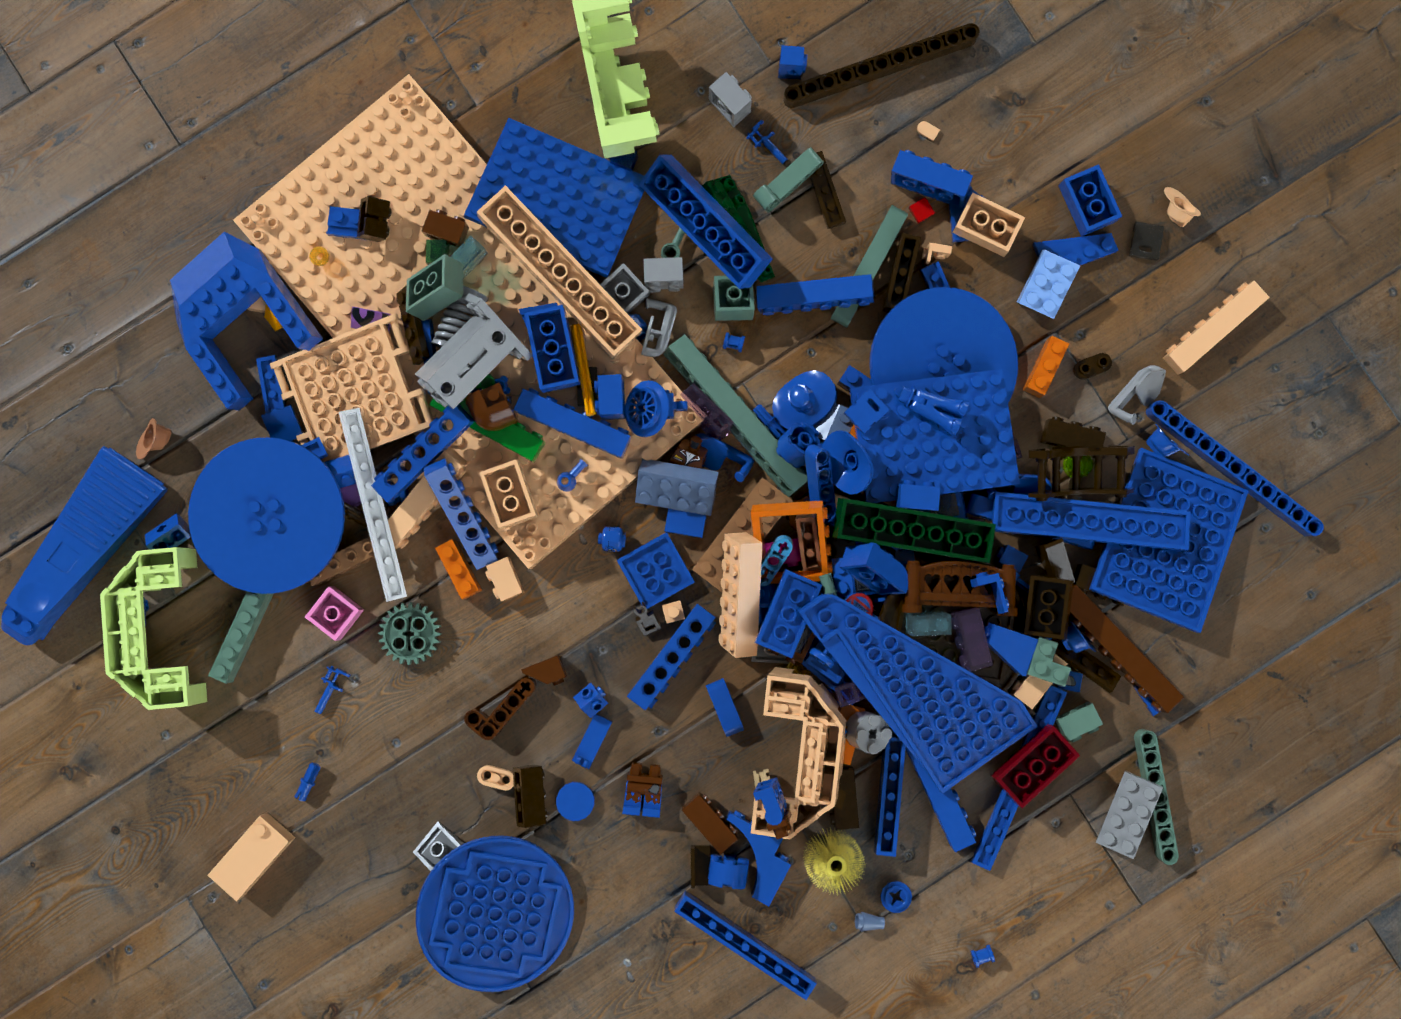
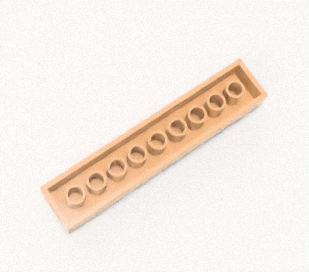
(559, 272)

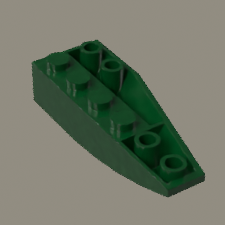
(729, 197)

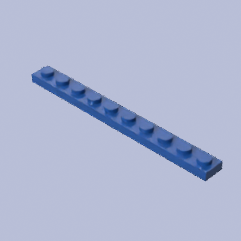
(1005, 806)

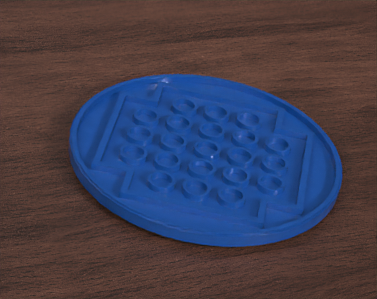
(940, 336)
(266, 515)
(494, 913)

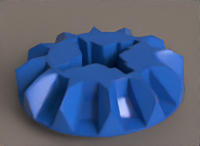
(897, 905)

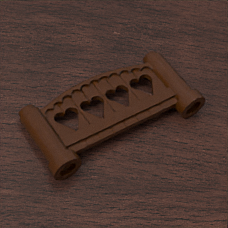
(920, 593)

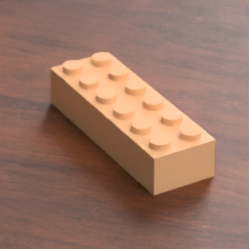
(740, 594)

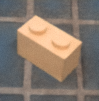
(504, 579)

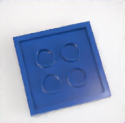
(655, 570)

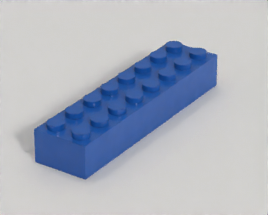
(705, 221)

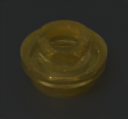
(315, 252)

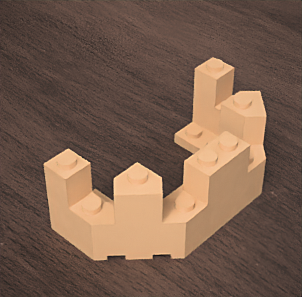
(820, 749)

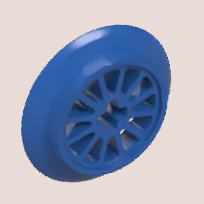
(642, 422)

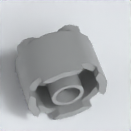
(868, 732)

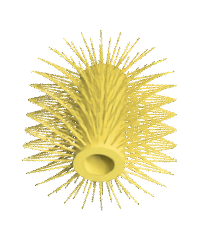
(833, 861)

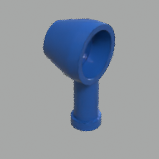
(571, 477)

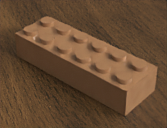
(710, 563)

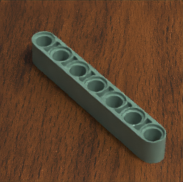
(874, 257)
(1165, 823)

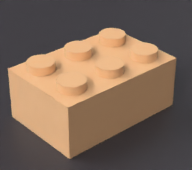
(988, 225)
(508, 494)

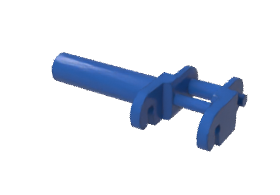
(765, 140)
(331, 686)

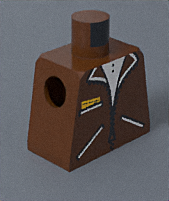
(690, 453)

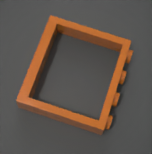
(795, 508)

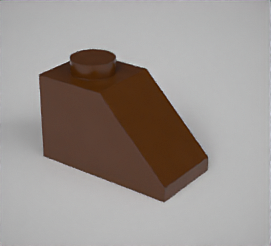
(547, 671)

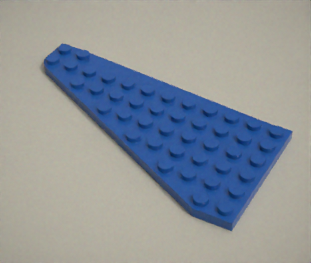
(931, 704)

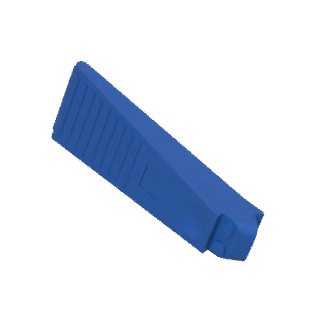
(84, 537)

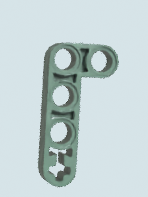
(790, 179)

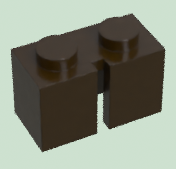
(373, 219)

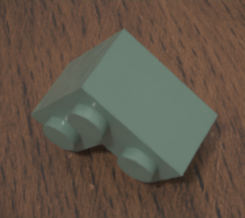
(1042, 665)

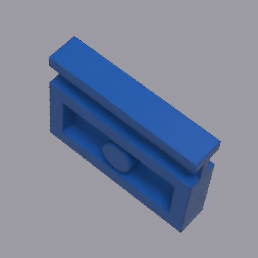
(343, 222)

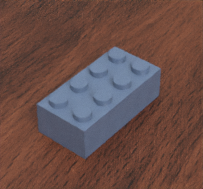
(676, 487)

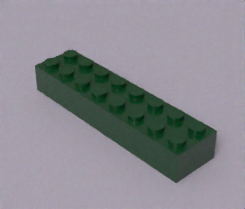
(913, 530)

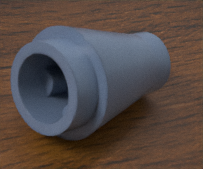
(867, 922)

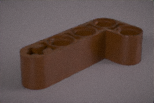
(505, 705)

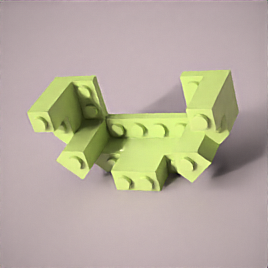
(611, 85)
(126, 632)

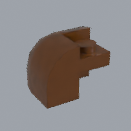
(491, 408)

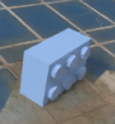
(1048, 283)

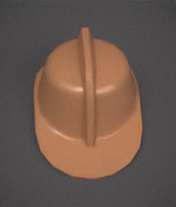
(152, 439)

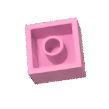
(334, 613)

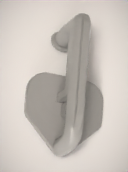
(664, 334)
(1147, 386)

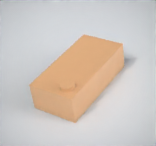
(251, 856)

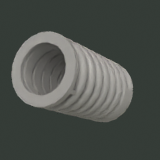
(453, 312)

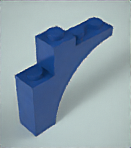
(770, 866)

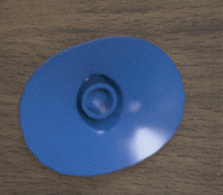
(805, 399)
(849, 462)

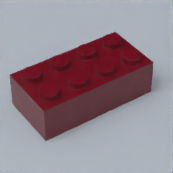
(1035, 765)

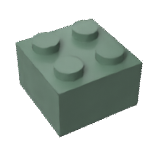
(732, 302)

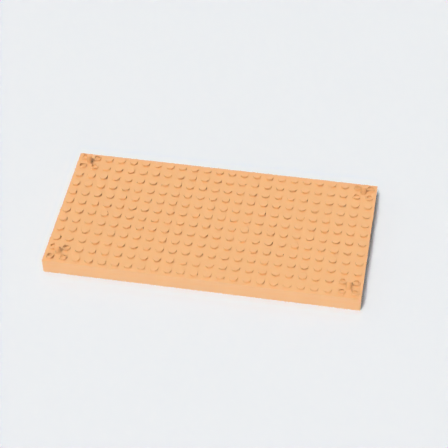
(421, 163)

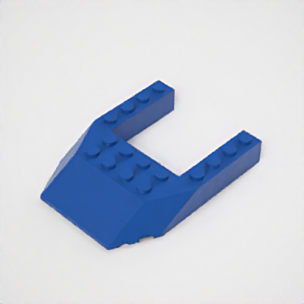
(218, 290)

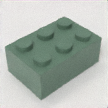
(434, 287)

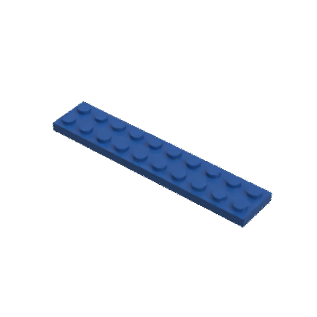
(1092, 521)

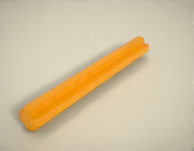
(583, 369)

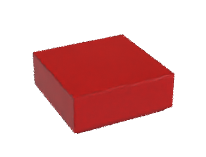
(921, 210)

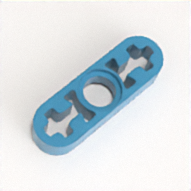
(773, 569)

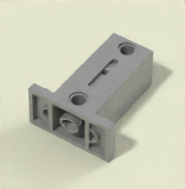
(469, 355)

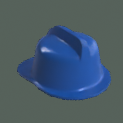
(1162, 444)
(1076, 640)

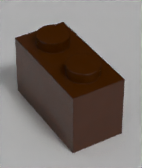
(442, 227)

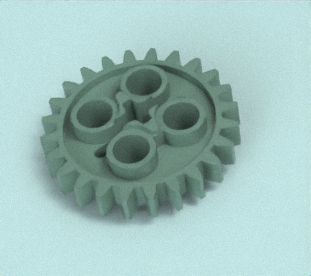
(427, 633)

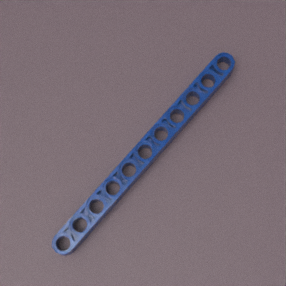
(1243, 470)

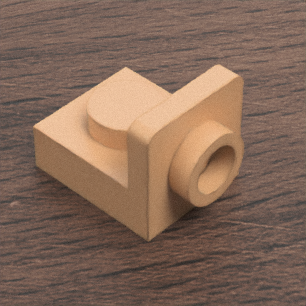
(938, 250)

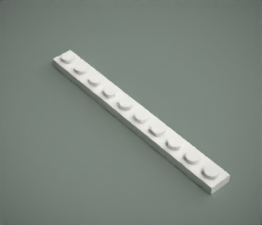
(372, 504)

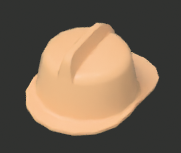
(1180, 208)

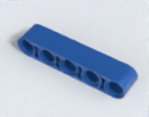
(820, 479)

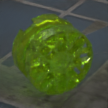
(1086, 466)

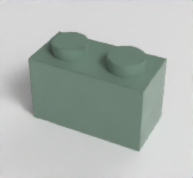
(1078, 722)

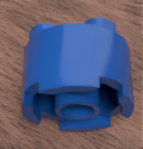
(795, 441)
(728, 871)

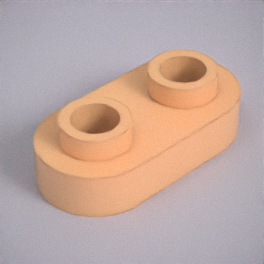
(496, 778)

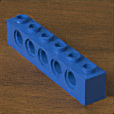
(435, 475)
(383, 484)
(638, 693)

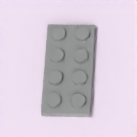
(1129, 814)

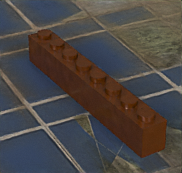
(1123, 653)

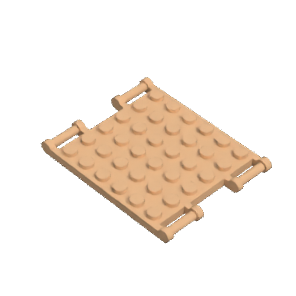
(349, 374)

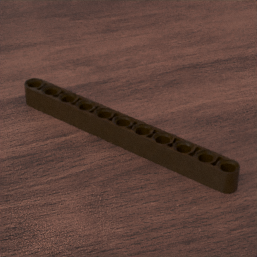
(887, 58)

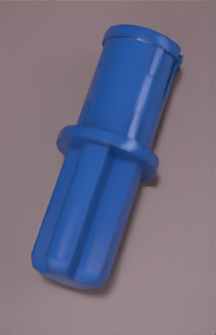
(768, 421)
(307, 781)

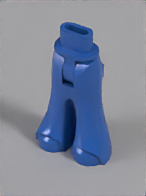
(924, 403)

